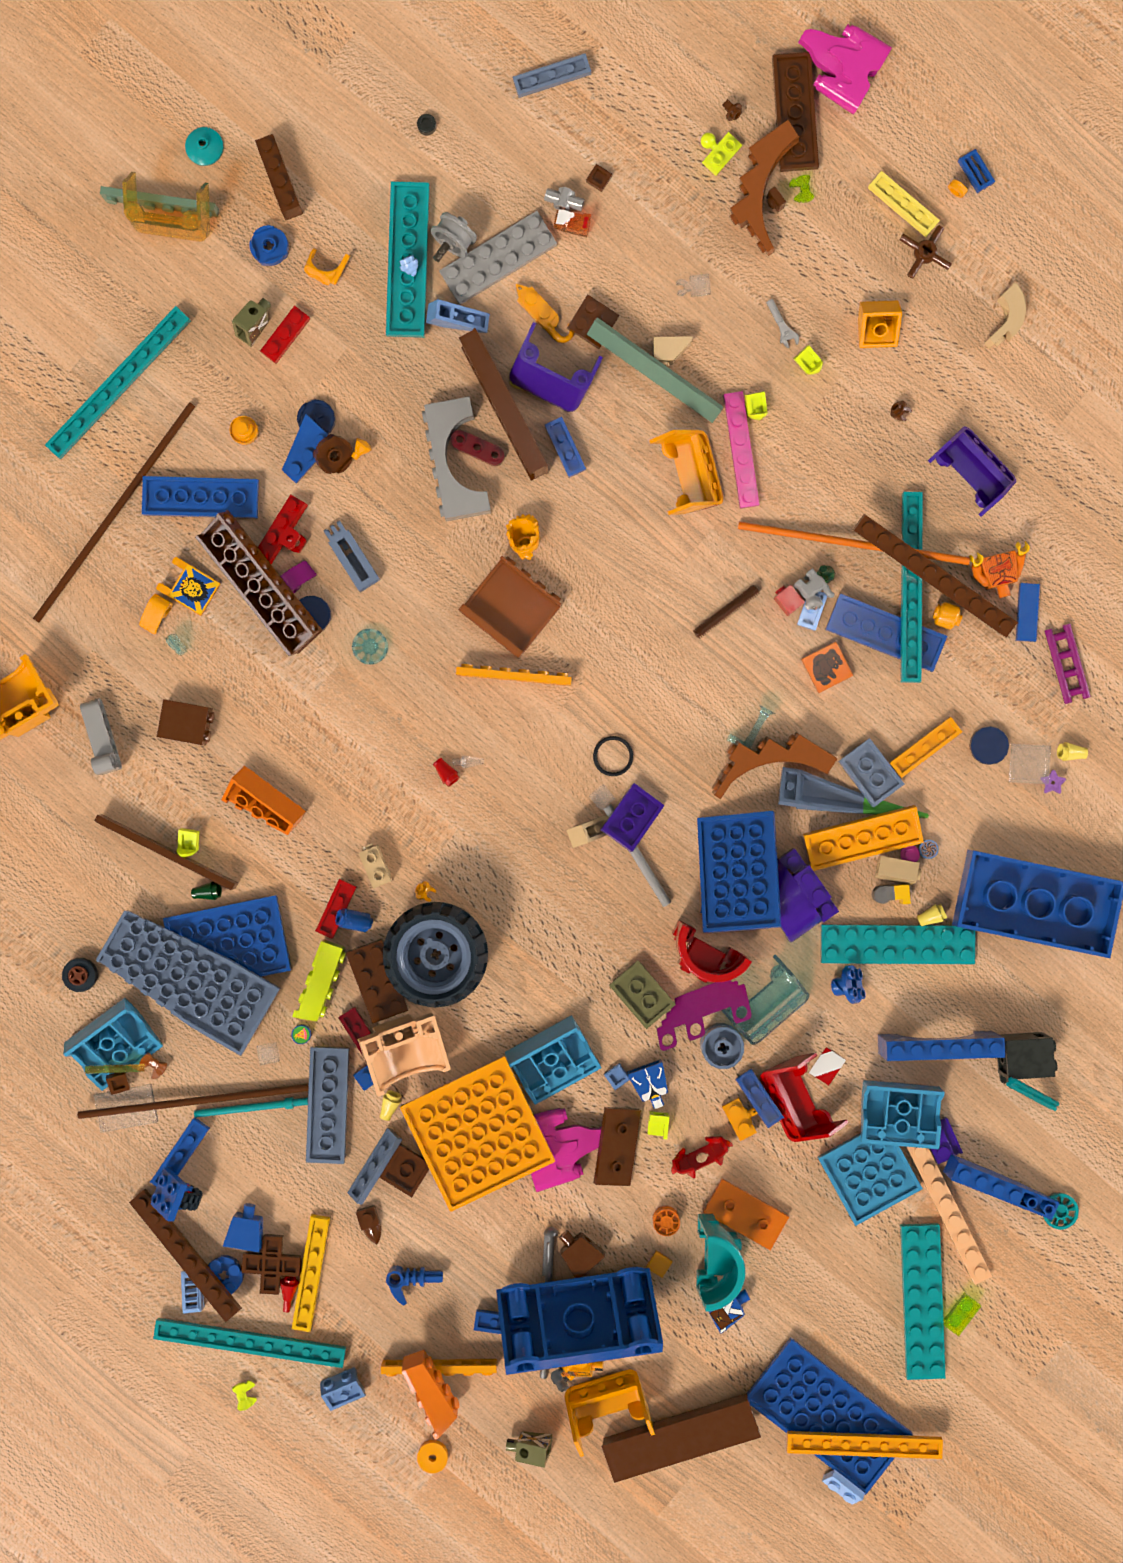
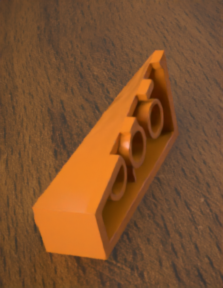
(263, 801)
(431, 1391)

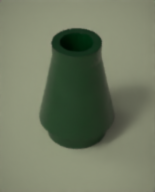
(208, 891)

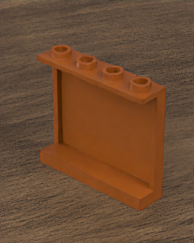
(511, 606)

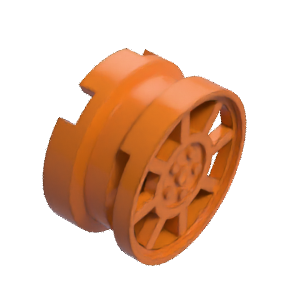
(666, 1220)

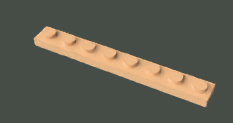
(950, 1214)

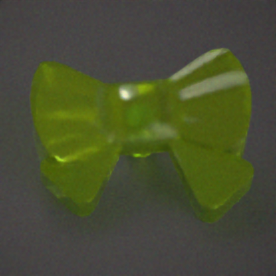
(803, 182)

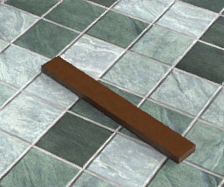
(166, 852)

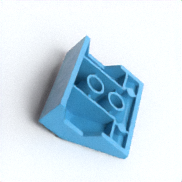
(112, 1039)
(553, 1060)
(901, 1114)

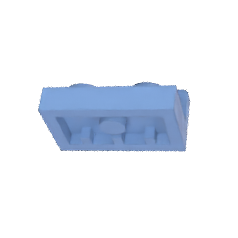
(341, 1389)

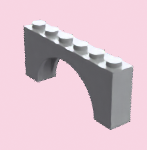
(443, 421)

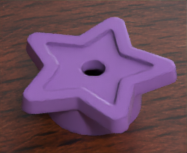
(1058, 781)

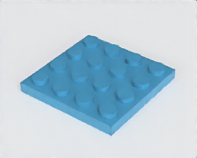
(868, 1177)

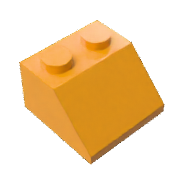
(879, 323)

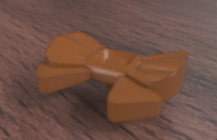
(159, 1067)

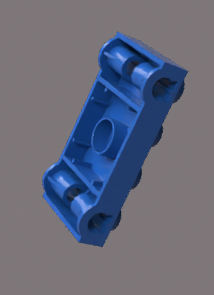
(578, 1320)

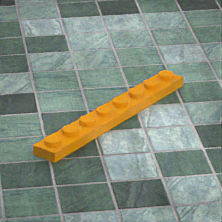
(864, 1445)

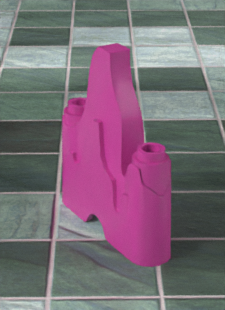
(846, 62)
(567, 1147)

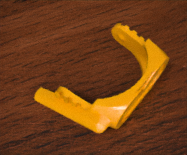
(325, 277)

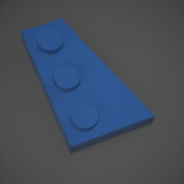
(301, 457)

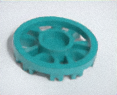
(1062, 1212)

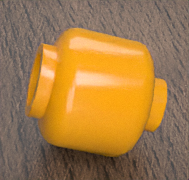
(947, 615)

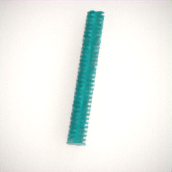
(1032, 1093)

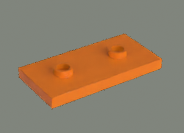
(746, 1214)

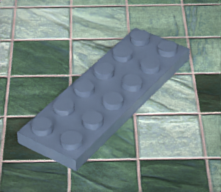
(327, 1105)

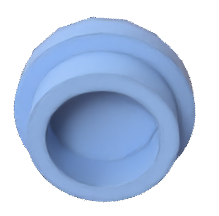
(409, 265)

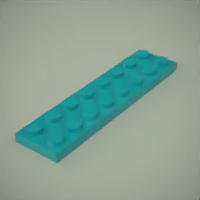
(407, 237)
(897, 944)
(922, 1301)

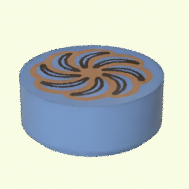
(928, 849)

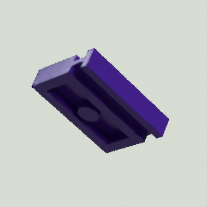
(948, 1143)

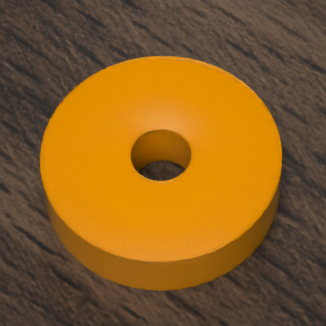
(432, 1465)

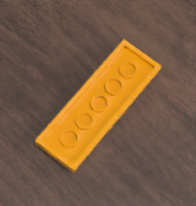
(863, 838)

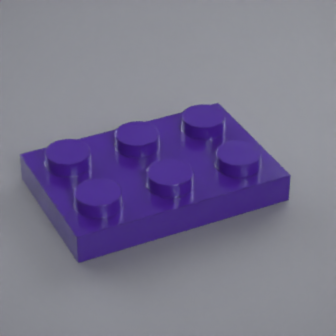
(632, 817)

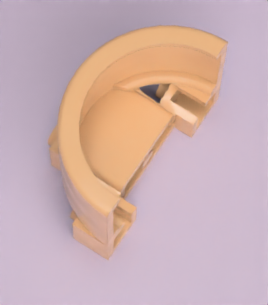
(403, 1049)

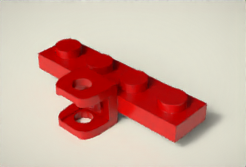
(282, 530)

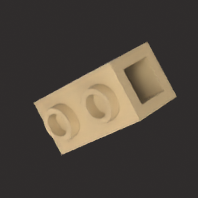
(375, 865)
(897, 870)

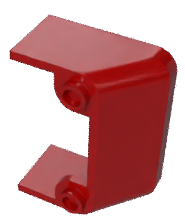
(791, 1097)

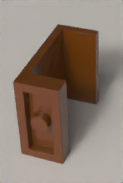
(185, 722)

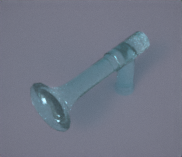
(764, 714)

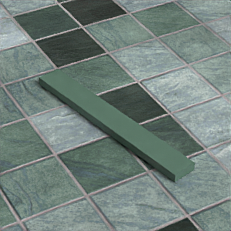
(654, 370)

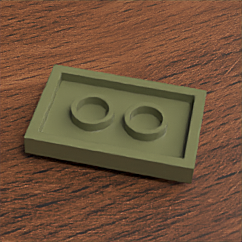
(642, 994)

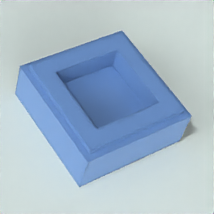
(617, 1076)

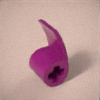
(298, 575)

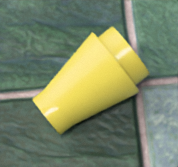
(1071, 752)
(933, 915)
(390, 1103)

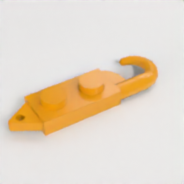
(541, 312)

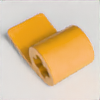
(154, 612)

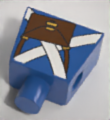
(730, 1313)

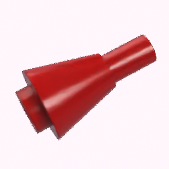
(288, 1287)

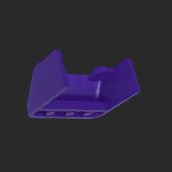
(547, 384)
(977, 466)

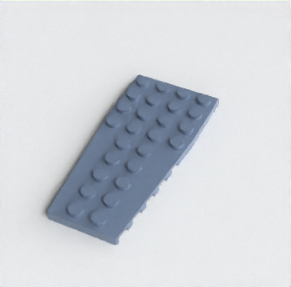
(189, 980)

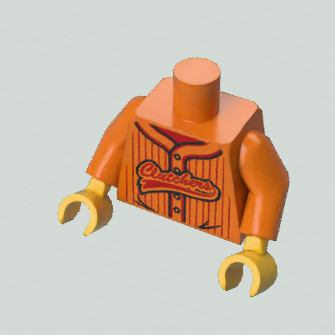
(999, 569)

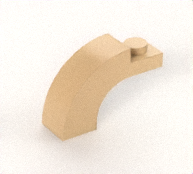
(1014, 310)

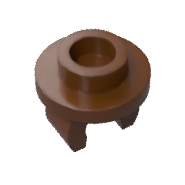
(733, 111)
(898, 409)

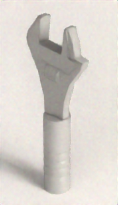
(785, 331)

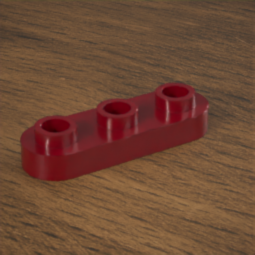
(485, 451)

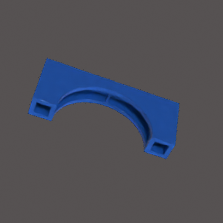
(977, 1045)

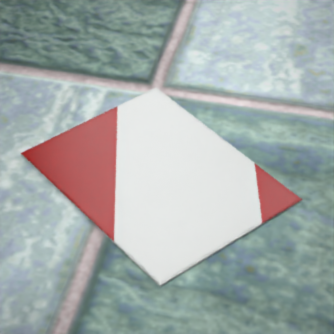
(827, 1066)

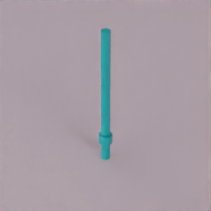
(287, 1103)

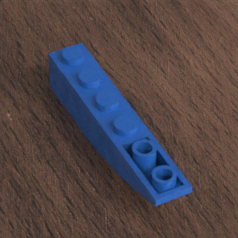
(999, 1186)

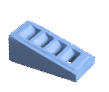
(186, 1299)

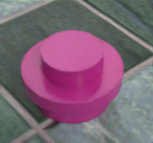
(910, 854)

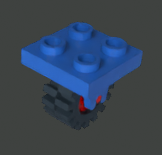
(174, 1195)

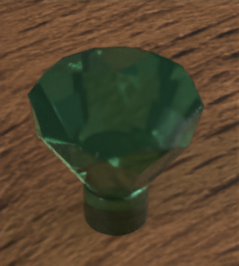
(826, 573)

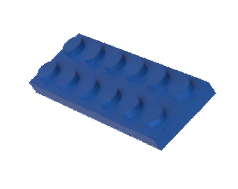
(199, 496)
(880, 630)

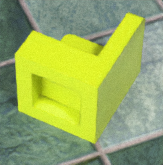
(658, 1124)

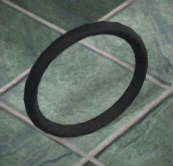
(630, 756)

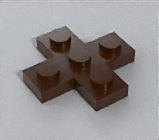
(271, 1264)

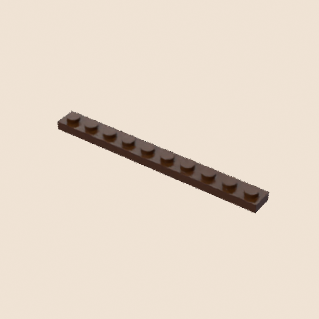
(934, 575)

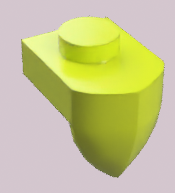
(809, 361)
(756, 405)
(187, 842)

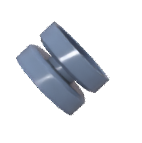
(728, 1055)

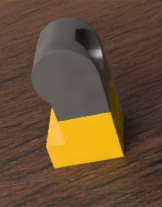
(899, 892)

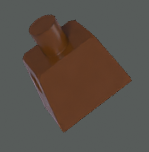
(580, 1253)

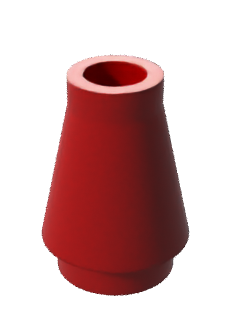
(446, 773)

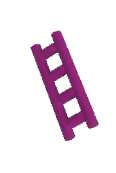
(1058, 656)

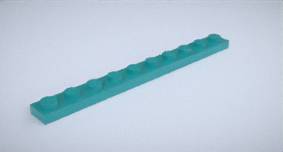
(118, 382)
(911, 592)
(249, 1342)

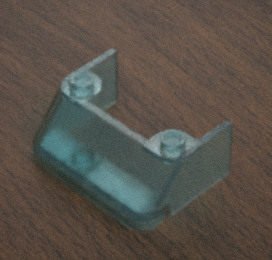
(771, 1004)

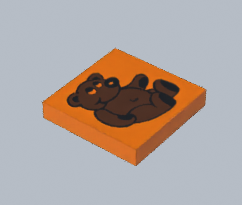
(827, 667)

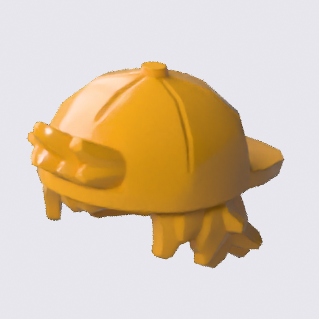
(523, 535)

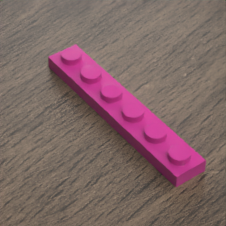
(741, 450)

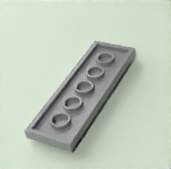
(498, 258)

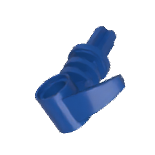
(410, 1277)

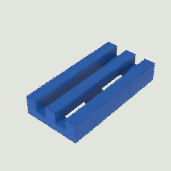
(970, 175)

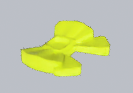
(244, 1401)

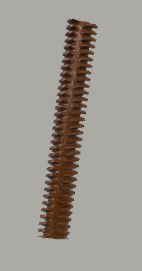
(733, 605)

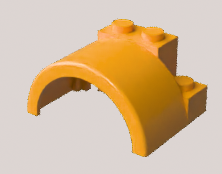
(24, 700)

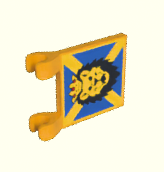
(192, 588)

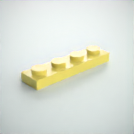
(903, 204)

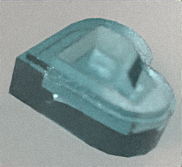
(175, 643)

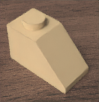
(669, 349)
(587, 831)

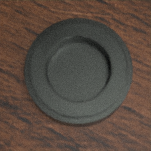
(426, 124)

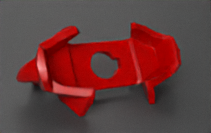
(688, 1163)

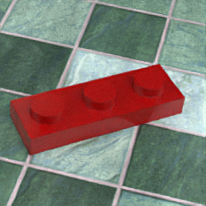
(285, 334)
(339, 899)

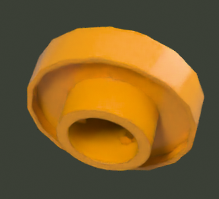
(243, 430)

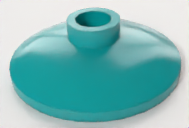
(205, 154)

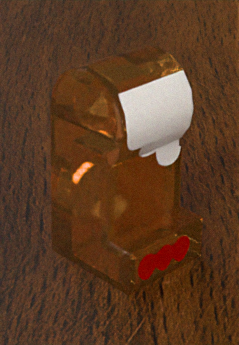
(572, 222)

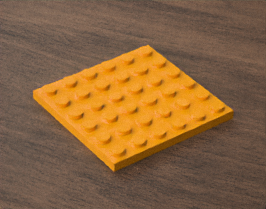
(477, 1133)

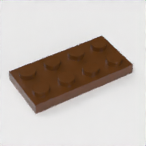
(375, 987)

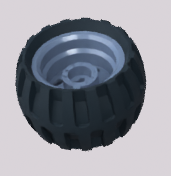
(414, 979)

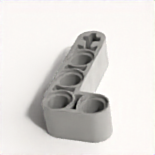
(101, 738)

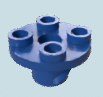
(849, 984)

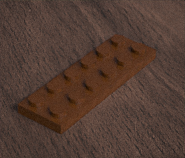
(796, 103)

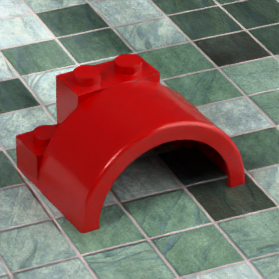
(705, 959)

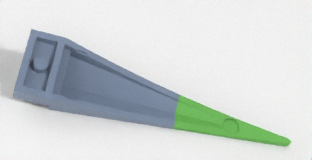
(814, 793)

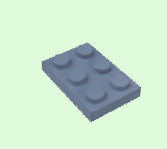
(871, 772)

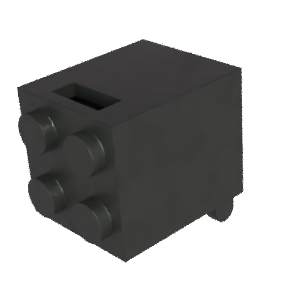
(1027, 1056)

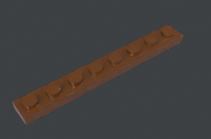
(186, 1257)

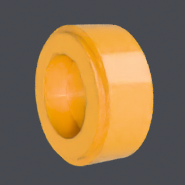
(957, 188)

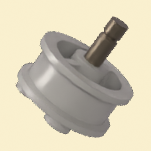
(452, 235)

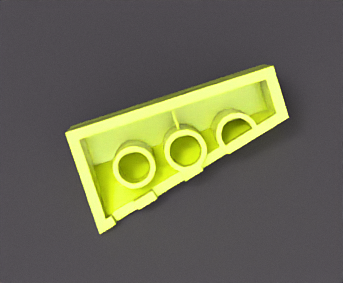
(320, 981)

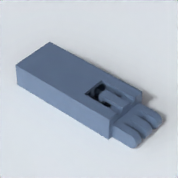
(356, 562)

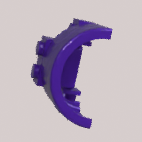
(800, 896)

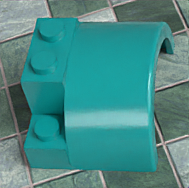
(720, 1258)

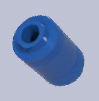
(354, 920)

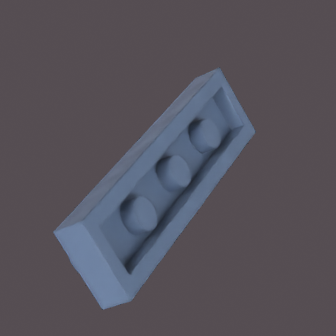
(552, 75)
(374, 1166)

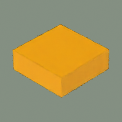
(659, 1264)

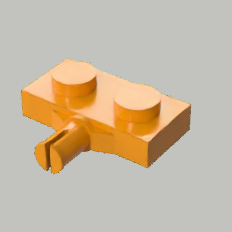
(740, 1118)

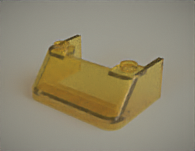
(191, 226)

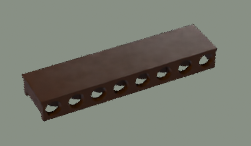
(503, 405)
(259, 583)
(680, 1438)

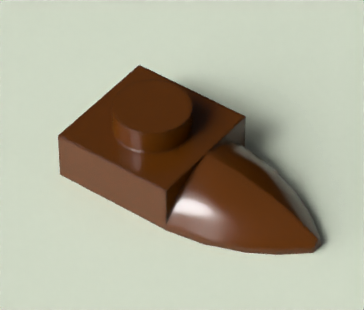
(370, 1223)

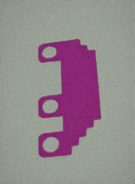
(700, 1003)

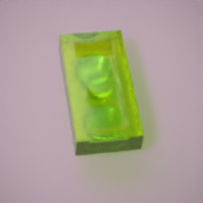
(961, 1314)

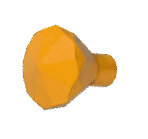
(361, 447)

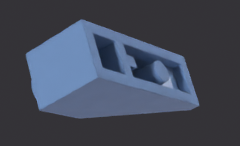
(456, 316)

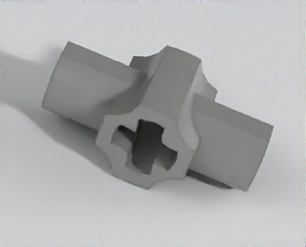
(564, 199)

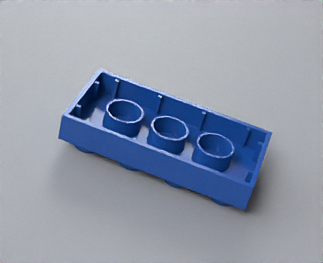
(1038, 903)

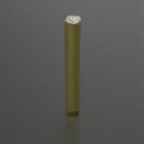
(115, 1068)

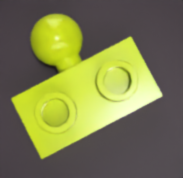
(721, 152)

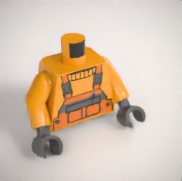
(573, 1371)

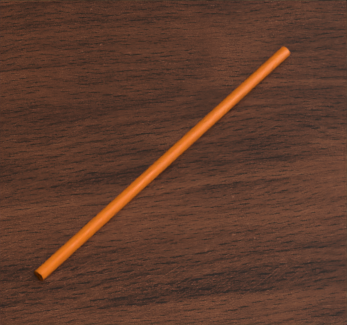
(843, 541)

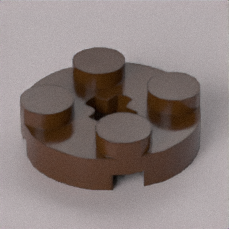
(326, 447)

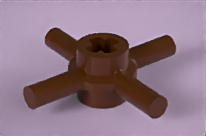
(922, 258)

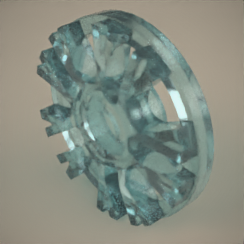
(370, 646)

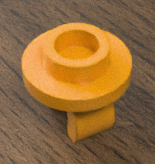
(422, 890)

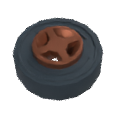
(73, 978)

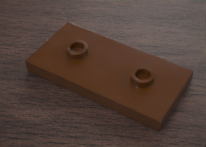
(617, 1146)

